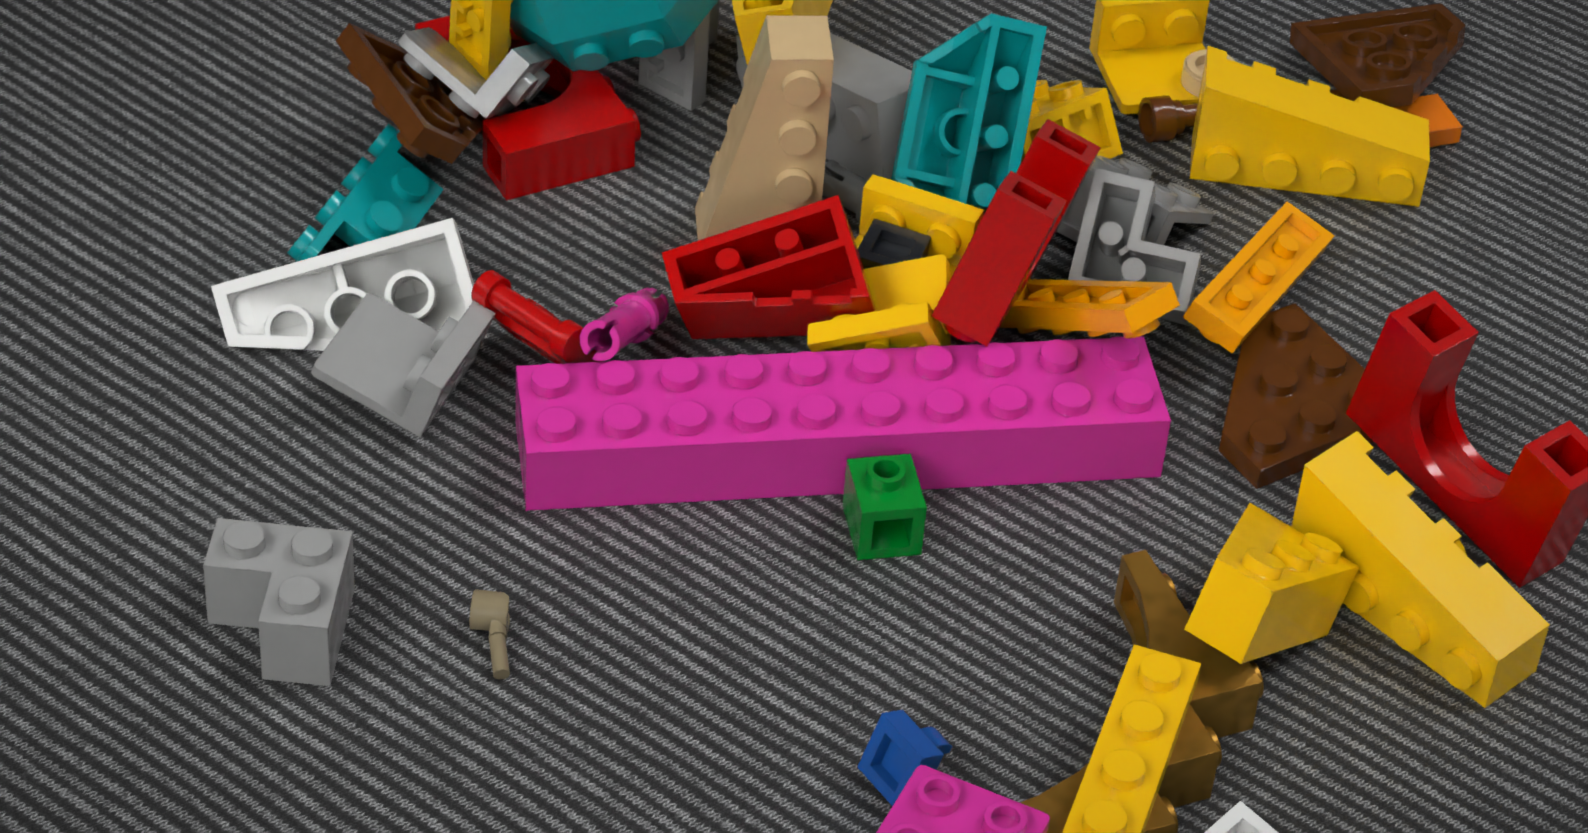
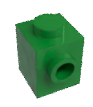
(884, 506)

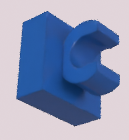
(898, 750)

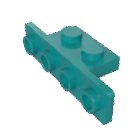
(382, 200)

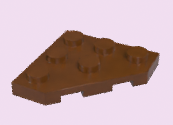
(1381, 53)
(415, 104)
(1288, 397)

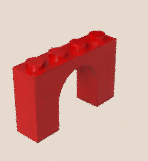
(560, 142)
(1014, 234)
(1410, 412)

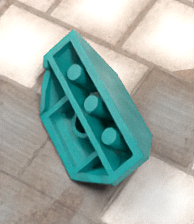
(606, 31)
(970, 110)

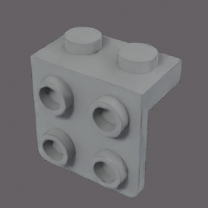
(515, 79)

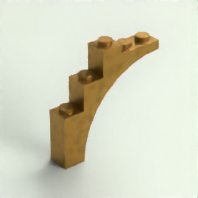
(1219, 707)

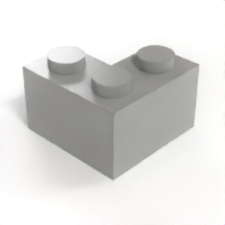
(1114, 243)
(288, 585)

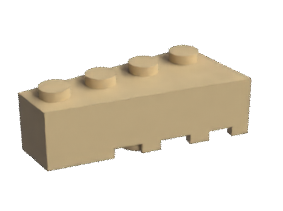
(776, 130)

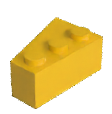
(1270, 589)

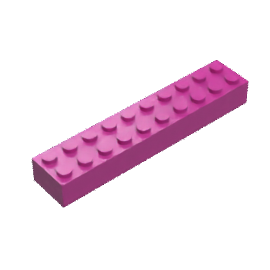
(795, 418)

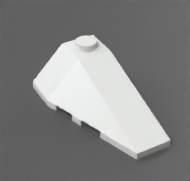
(311, 299)

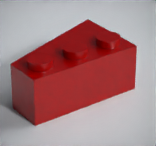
(770, 275)

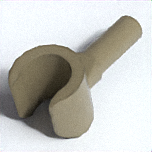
(491, 614)

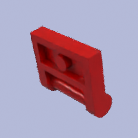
(530, 321)

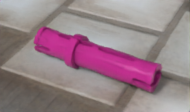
(624, 324)

